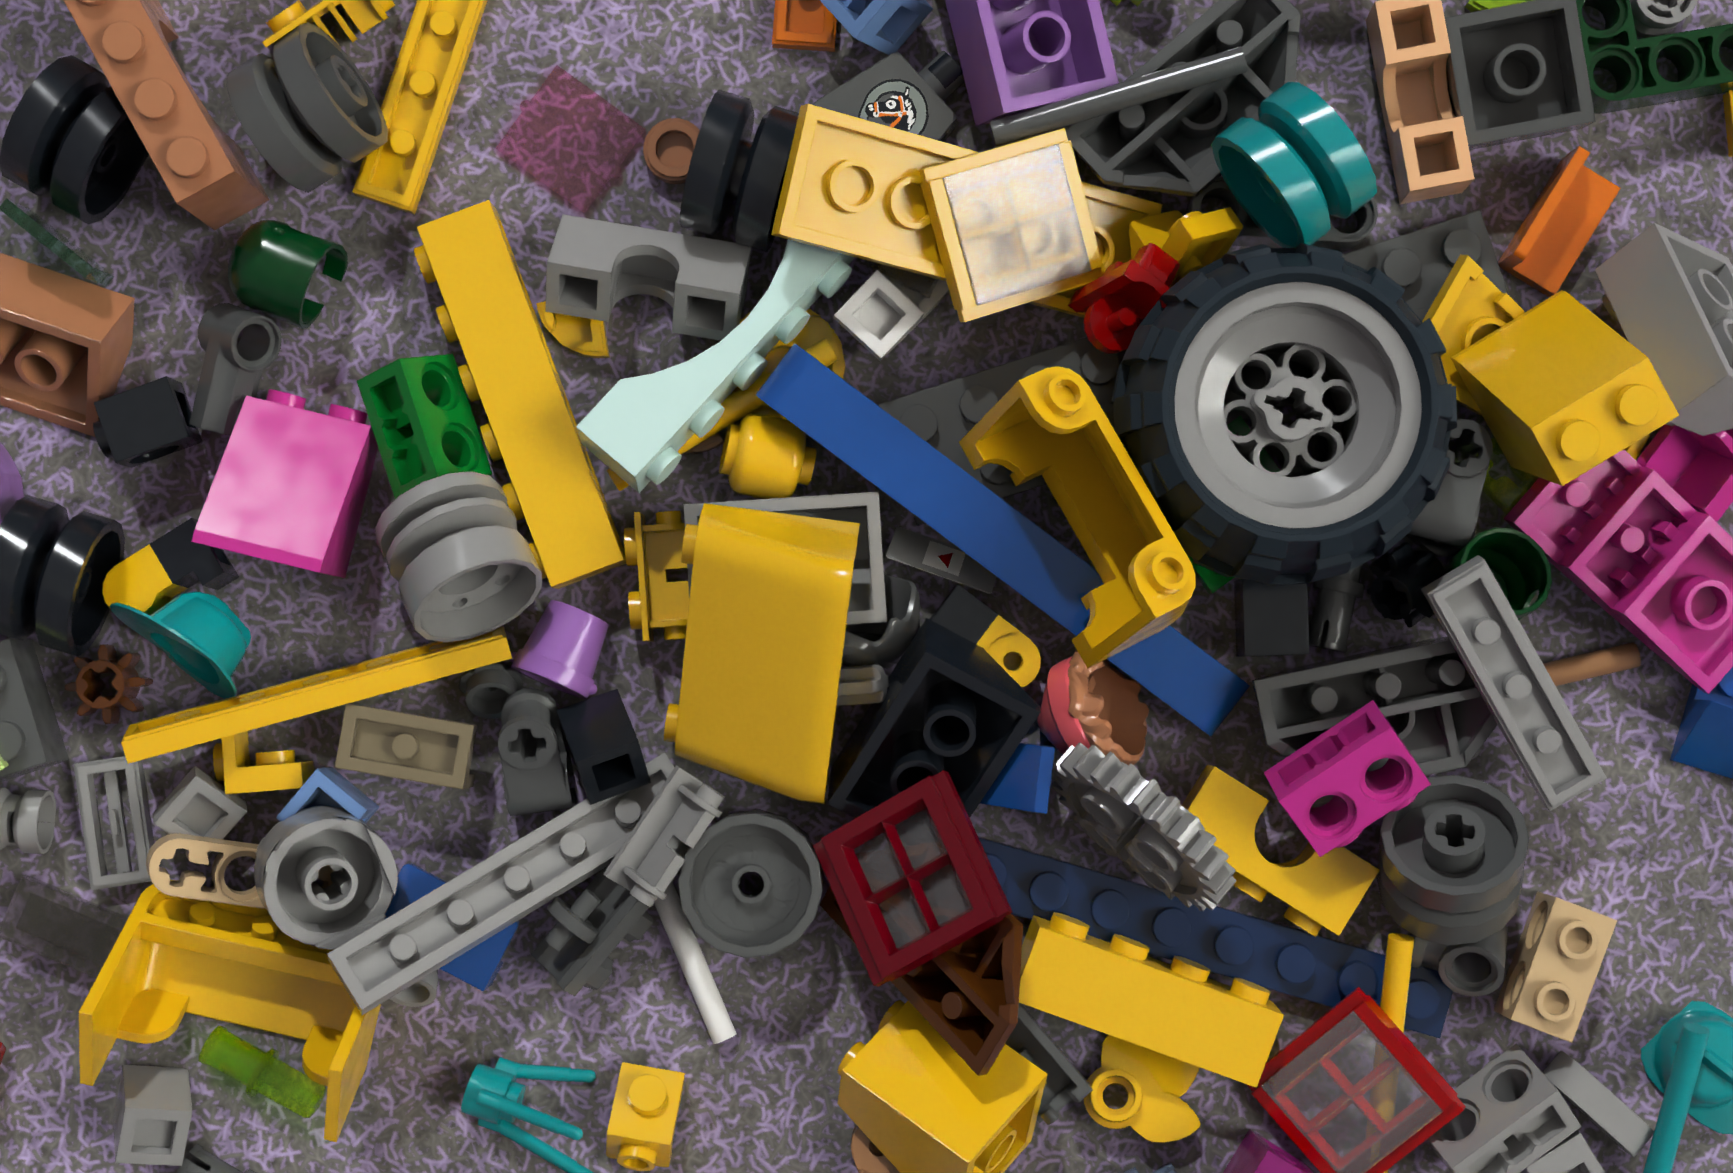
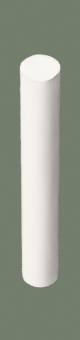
(694, 967)

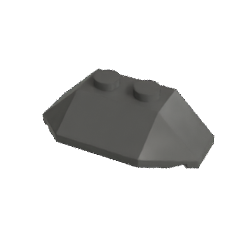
(1170, 139)
(1415, 686)

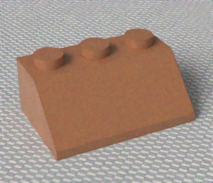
(60, 343)

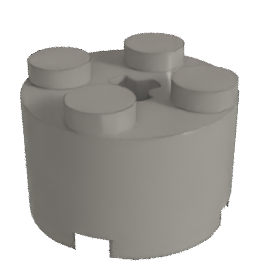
(289, 867)

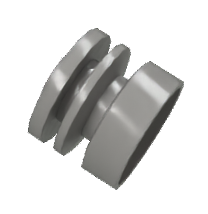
(458, 556)

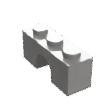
(606, 261)

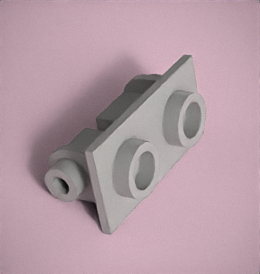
(664, 835)

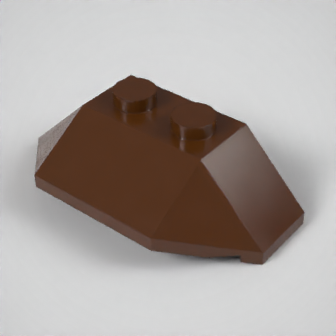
(966, 991)

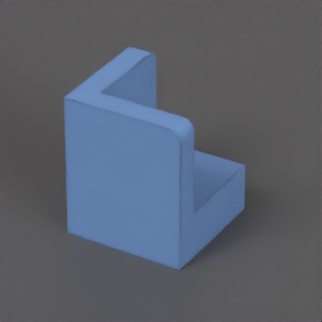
(331, 789)

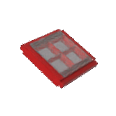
(1355, 1090)

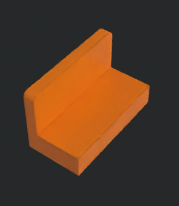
(1559, 224)

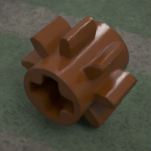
(126, 682)

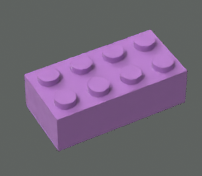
(1029, 53)

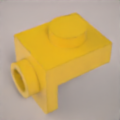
(644, 1116)

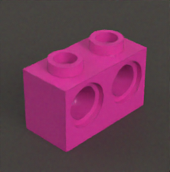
(1338, 767)

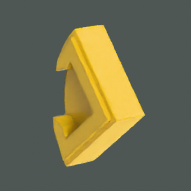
(576, 333)

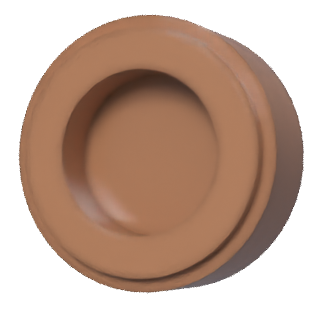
(670, 149)

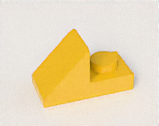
(1189, 239)

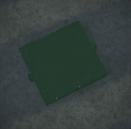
(56, 242)

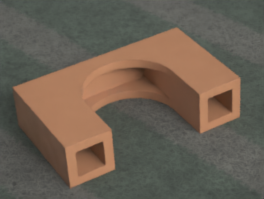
(185, 143)

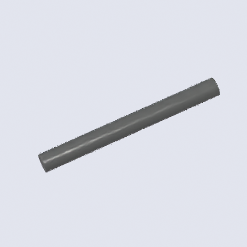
(1118, 96)

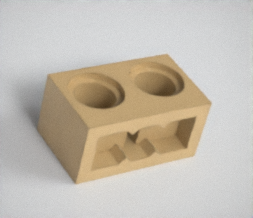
(1555, 966)

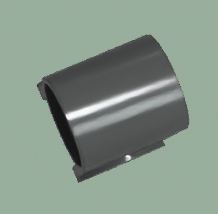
(1456, 508)
(534, 755)

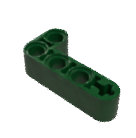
(1635, 60)

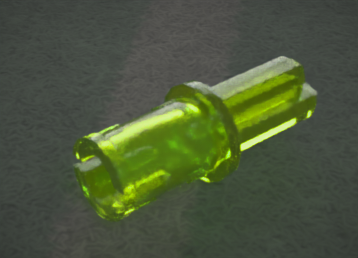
(262, 1072)

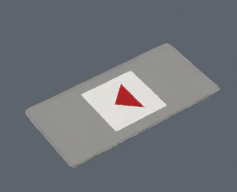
(939, 559)

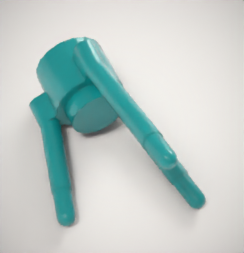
(498, 1100)

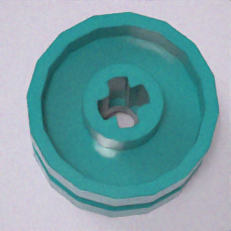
(1294, 166)

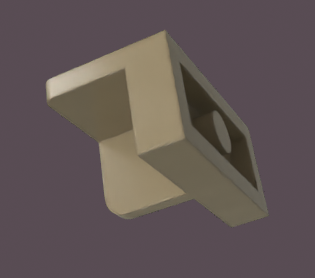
(406, 746)

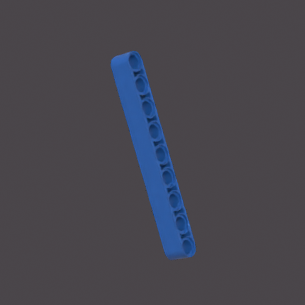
(988, 529)

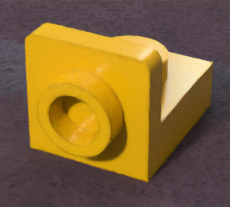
(272, 770)

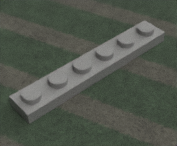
(491, 895)

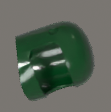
(274, 268)
(1515, 563)

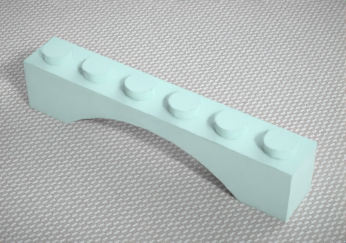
(653, 415)

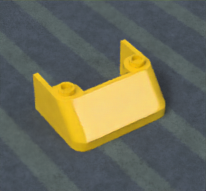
(232, 969)

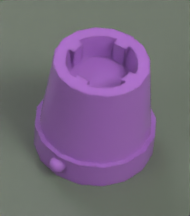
(563, 650)

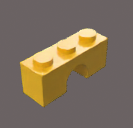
(1315, 888)

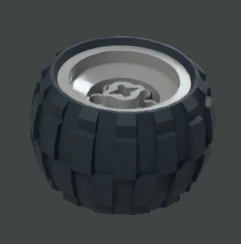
(1360, 346)

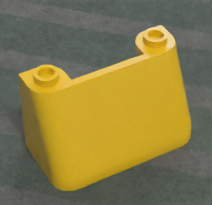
(1059, 431)
(764, 646)

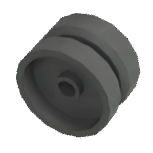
(306, 107)
(1453, 861)
(751, 923)

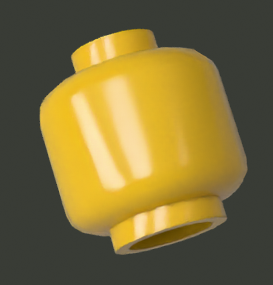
(766, 457)

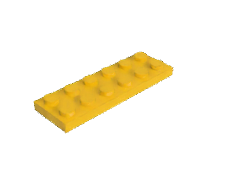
(861, 195)

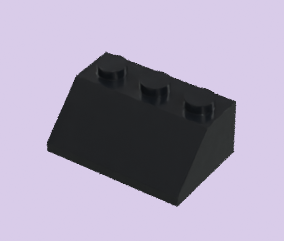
(941, 712)

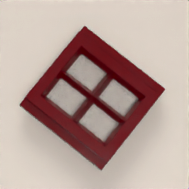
(911, 878)

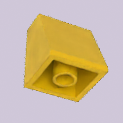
(1563, 389)
(930, 1106)

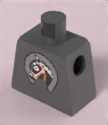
(901, 97)

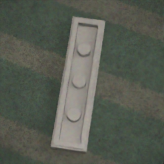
(1513, 682)

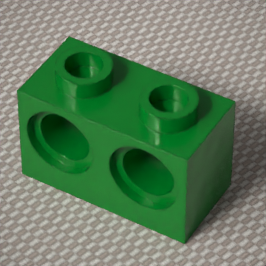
(422, 421)

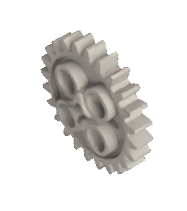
(1171, 847)

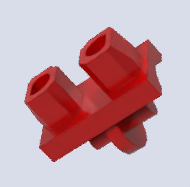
(1124, 297)

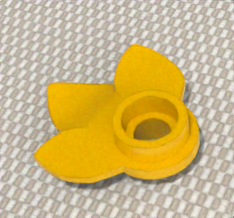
(1152, 1089)

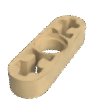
(191, 882)

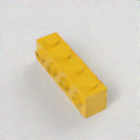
(1148, 1000)

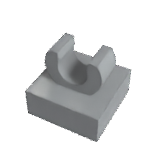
(199, 808)

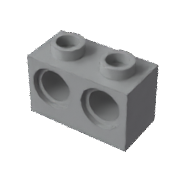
(1507, 1120)

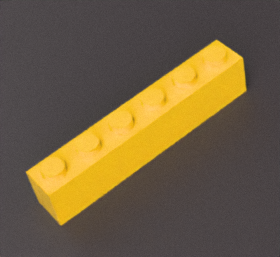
(520, 394)

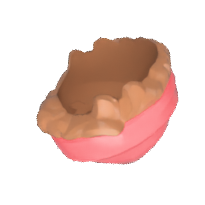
(1093, 709)

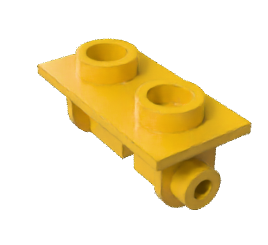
(653, 552)

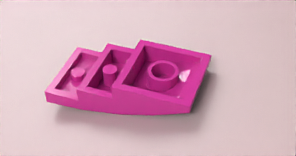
(1641, 560)

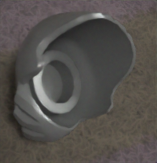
(885, 641)

